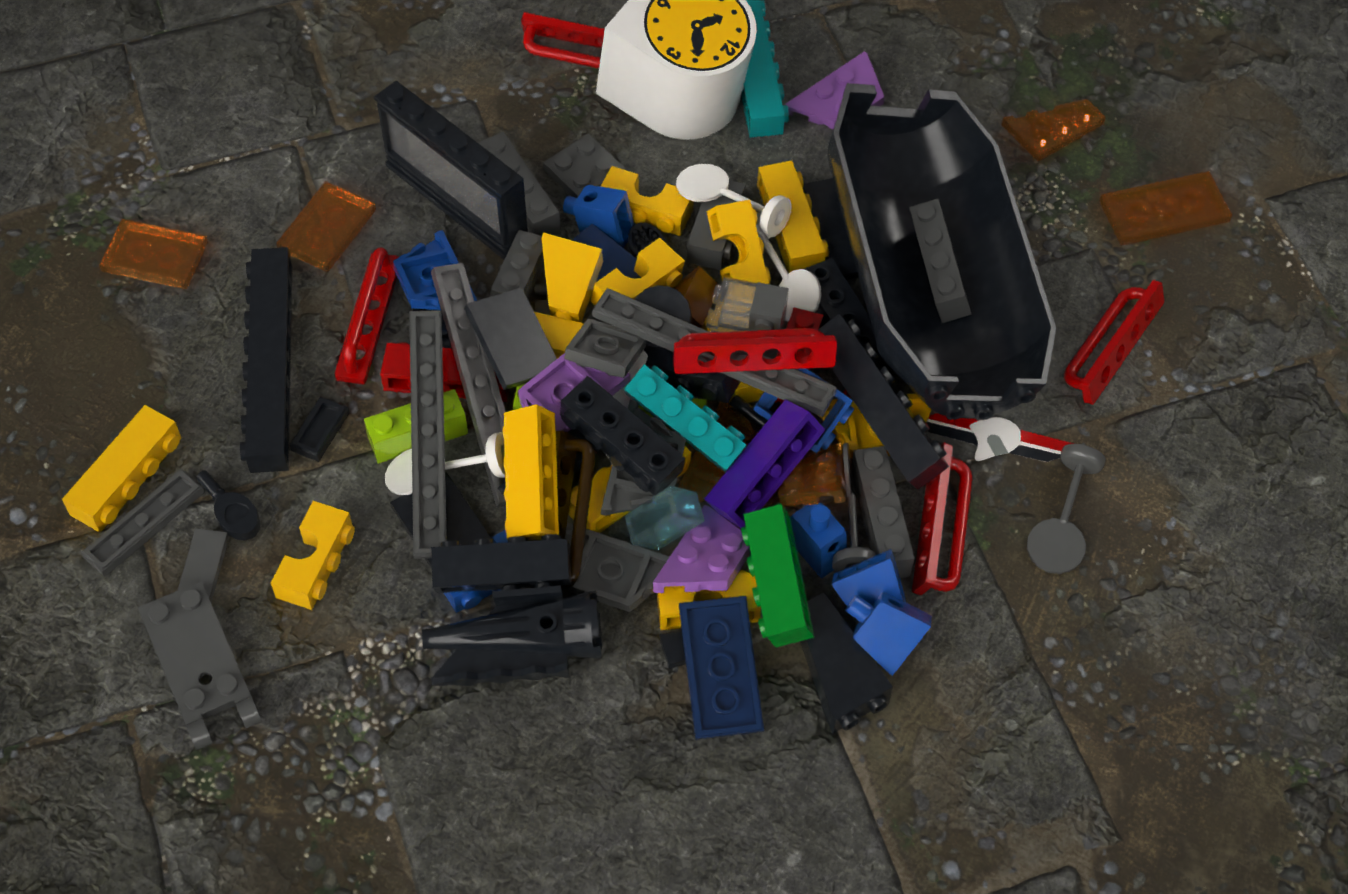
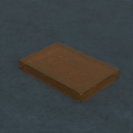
(326, 226)
(153, 253)

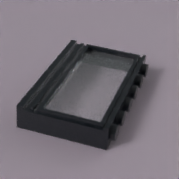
(451, 169)

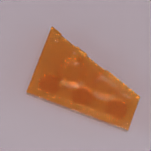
(1054, 129)

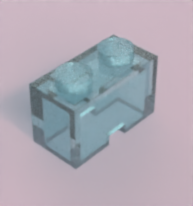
(665, 518)

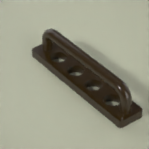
(566, 450)

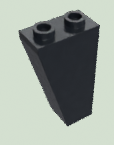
(841, 669)

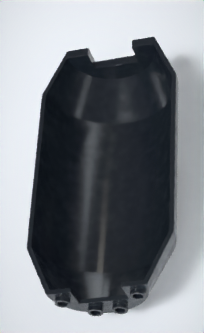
(908, 157)

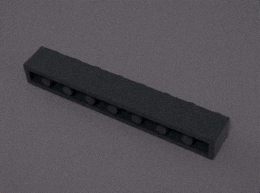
(269, 361)

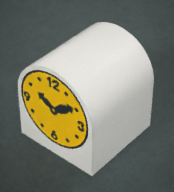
(677, 63)

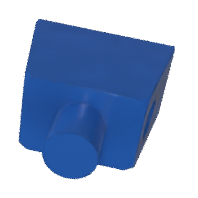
(605, 209)
(815, 534)
(870, 579)
(888, 629)

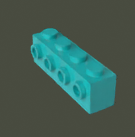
(684, 417)

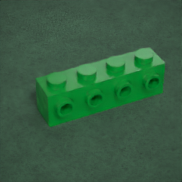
(777, 575)

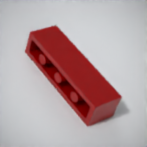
(396, 371)

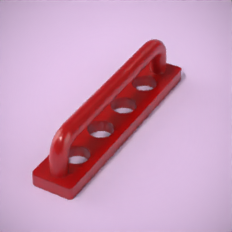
(561, 30)
(755, 344)
(1121, 344)
(349, 368)
(932, 526)

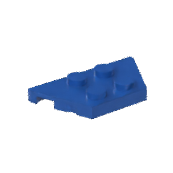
(416, 267)

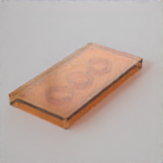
(1165, 208)

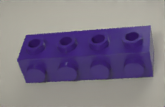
(765, 463)

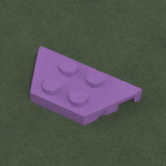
(824, 98)
(558, 380)
(705, 557)

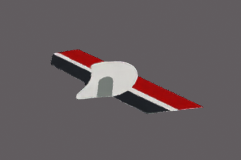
(997, 437)

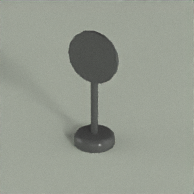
(1057, 543)
(853, 554)

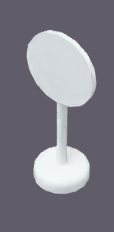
(710, 182)
(802, 284)
(399, 472)

